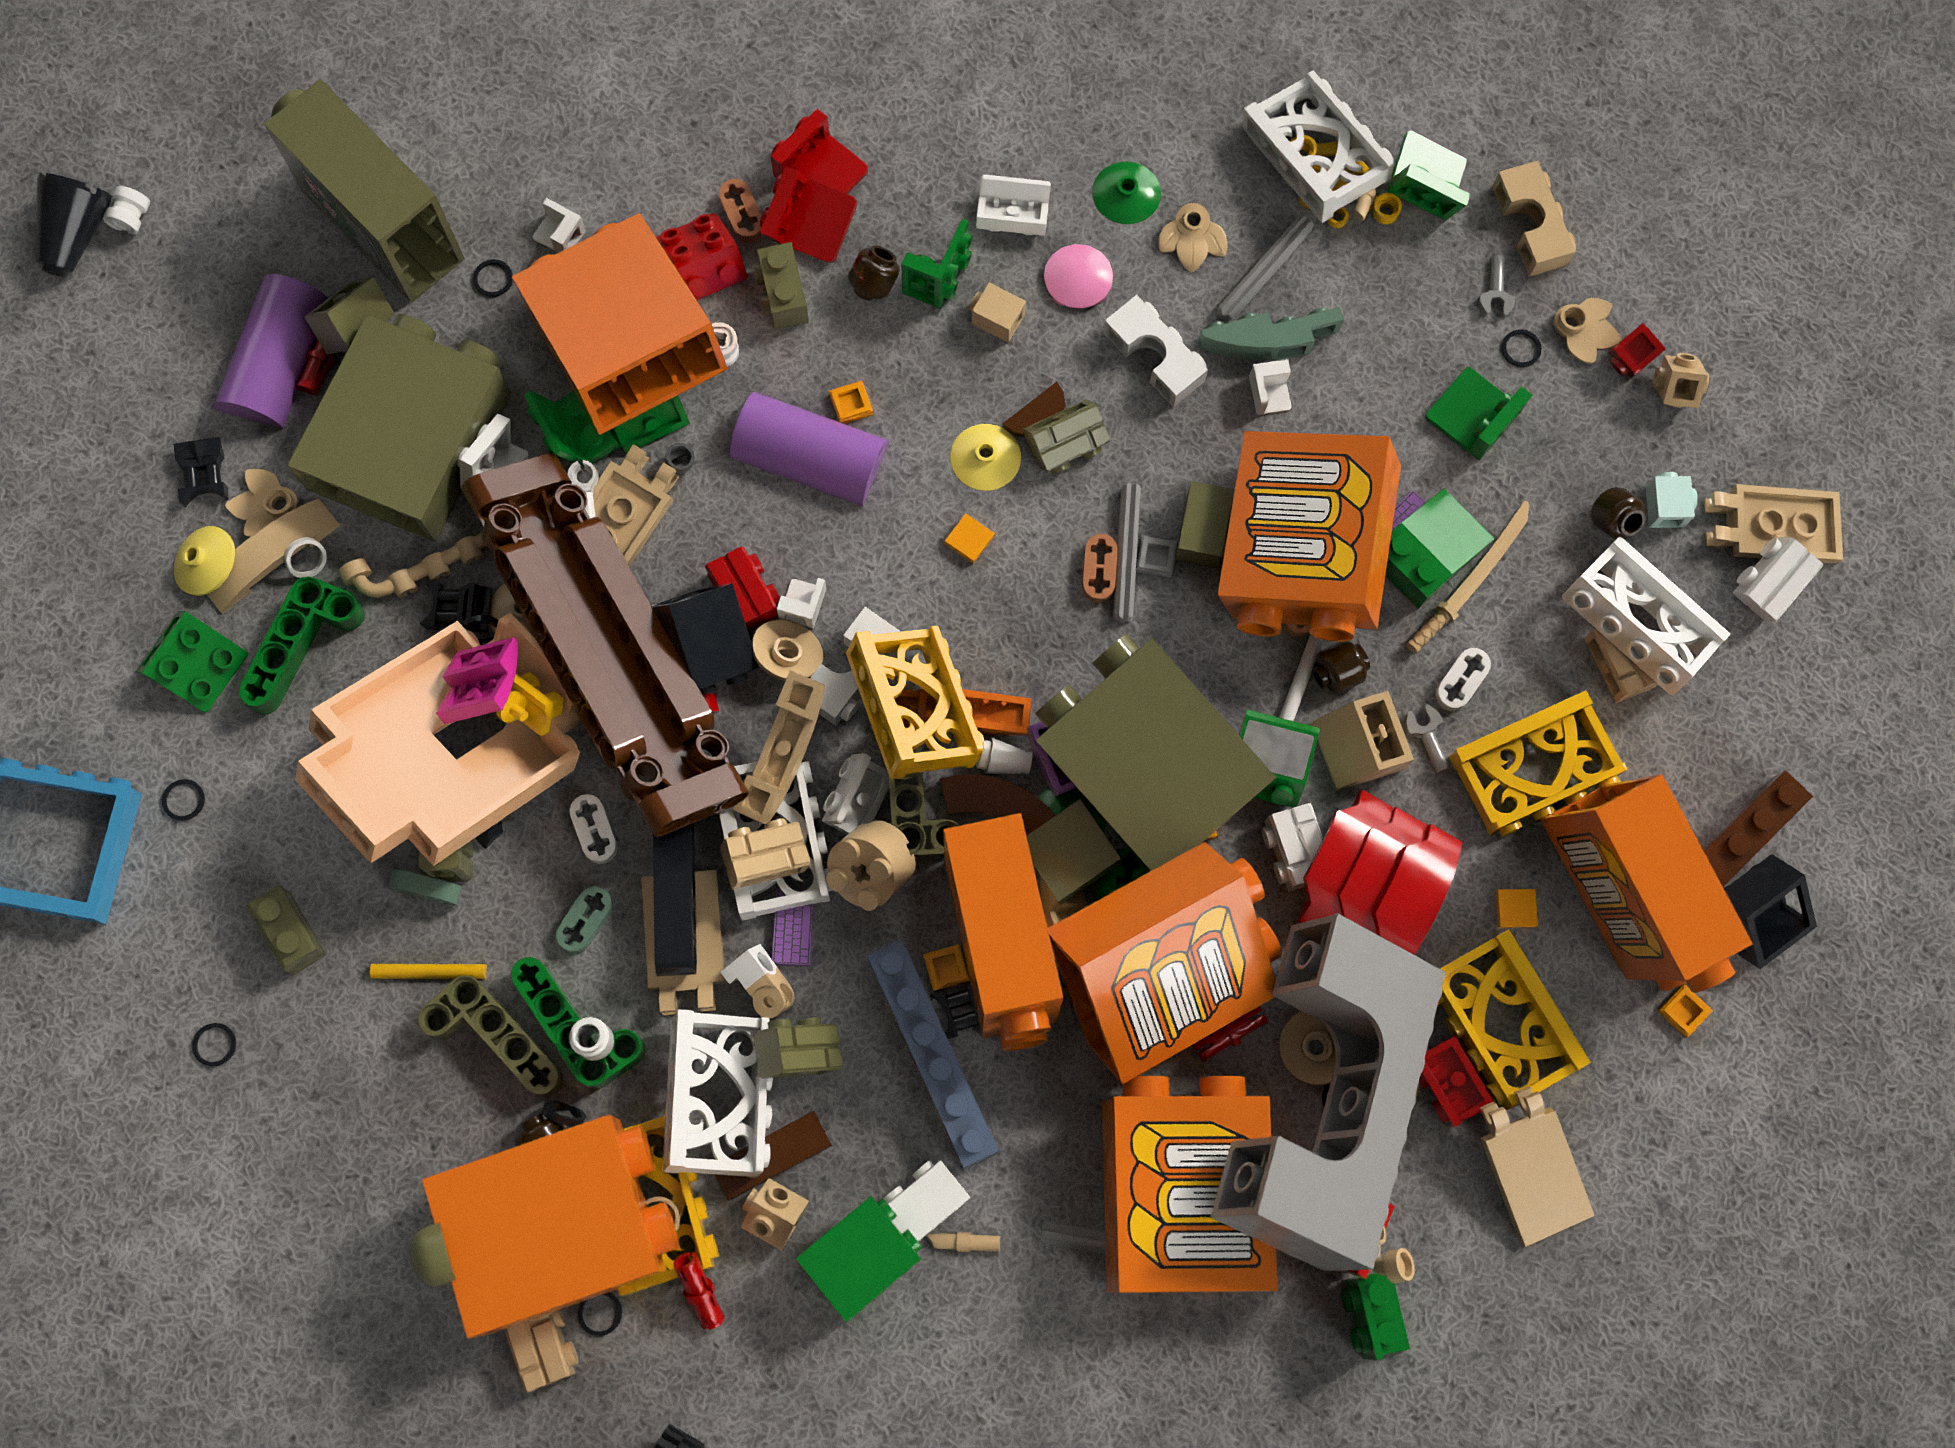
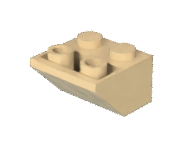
(1363, 741)

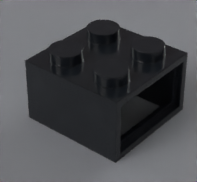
(1764, 911)

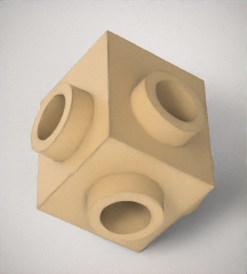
(1681, 380)
(773, 1213)

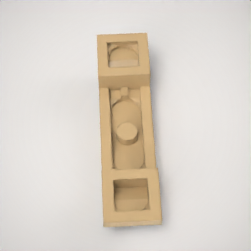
(267, 548)
(784, 747)

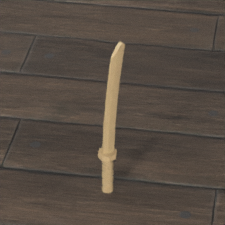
(1448, 610)

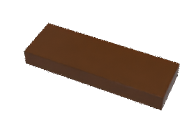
(787, 1148)

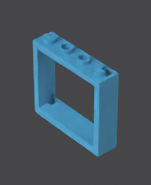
(112, 851)

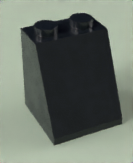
(709, 635)

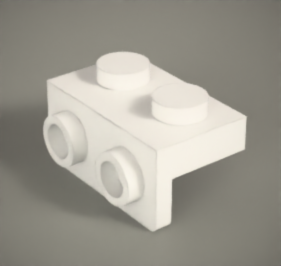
(1013, 205)
(490, 450)
(857, 794)

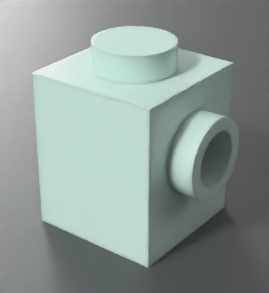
(1670, 501)

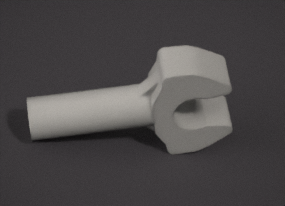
(1496, 290)
(1428, 736)

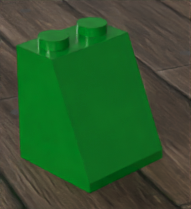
(860, 1257)

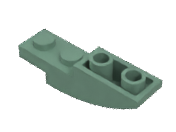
(1258, 339)

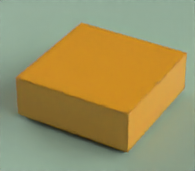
(851, 402)
(969, 538)
(1516, 908)
(946, 967)
(1685, 1011)

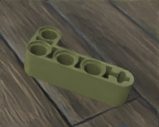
(916, 818)
(499, 1041)

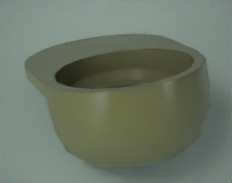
(430, 1256)

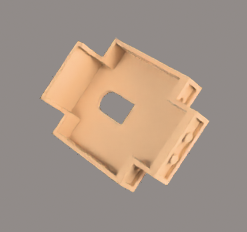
(394, 781)

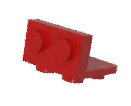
(818, 155)
(808, 215)
(704, 255)

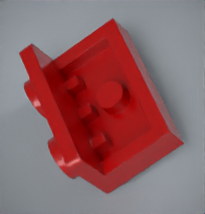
(1453, 1082)

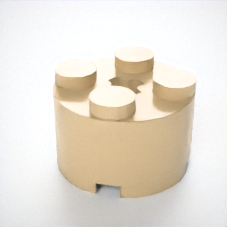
(870, 864)

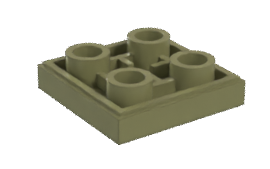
(1071, 851)

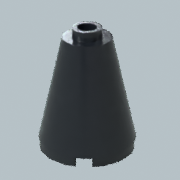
(65, 221)

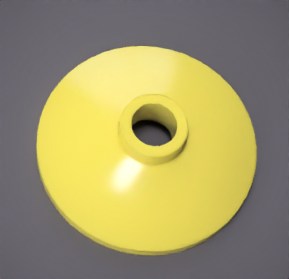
(983, 472)
(204, 561)

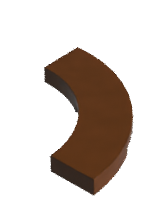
(994, 798)

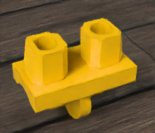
(531, 705)

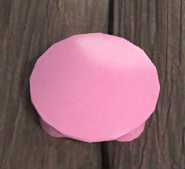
(1078, 276)

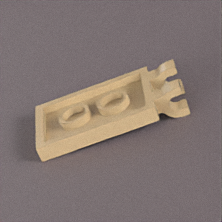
(631, 502)
(1768, 513)
(709, 946)
(1534, 1169)

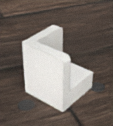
(559, 228)
(1270, 387)
(802, 602)

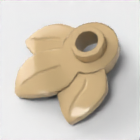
(1190, 241)
(1591, 331)
(258, 503)

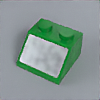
(1285, 750)

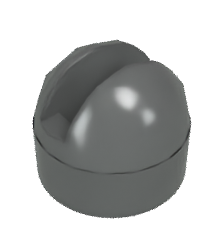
(676, 452)

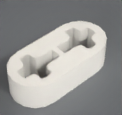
(1469, 684)
(602, 826)

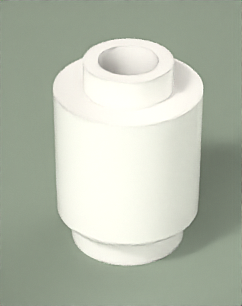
(581, 1033)

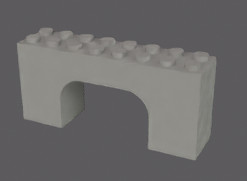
(1380, 1015)

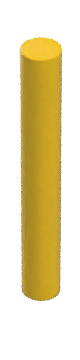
(427, 971)

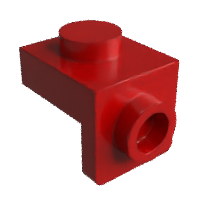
(1635, 351)

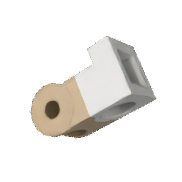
(762, 981)

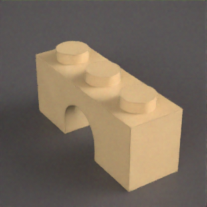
(1528, 192)

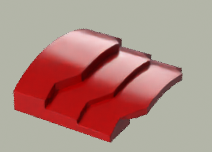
(1381, 871)

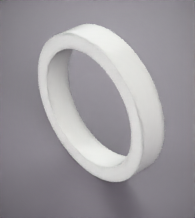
(295, 544)

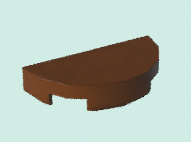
(1043, 406)

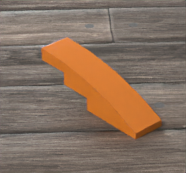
(990, 711)

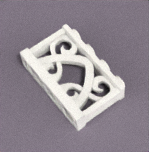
(1330, 118)
(1677, 615)
(819, 889)
(679, 1132)

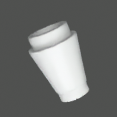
(1003, 758)

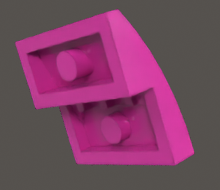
(479, 680)

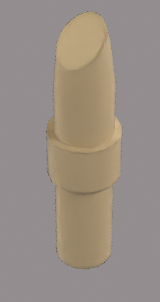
(1363, 204)
(964, 1242)

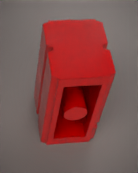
(754, 597)

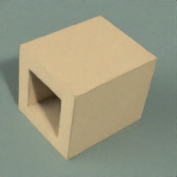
(997, 311)

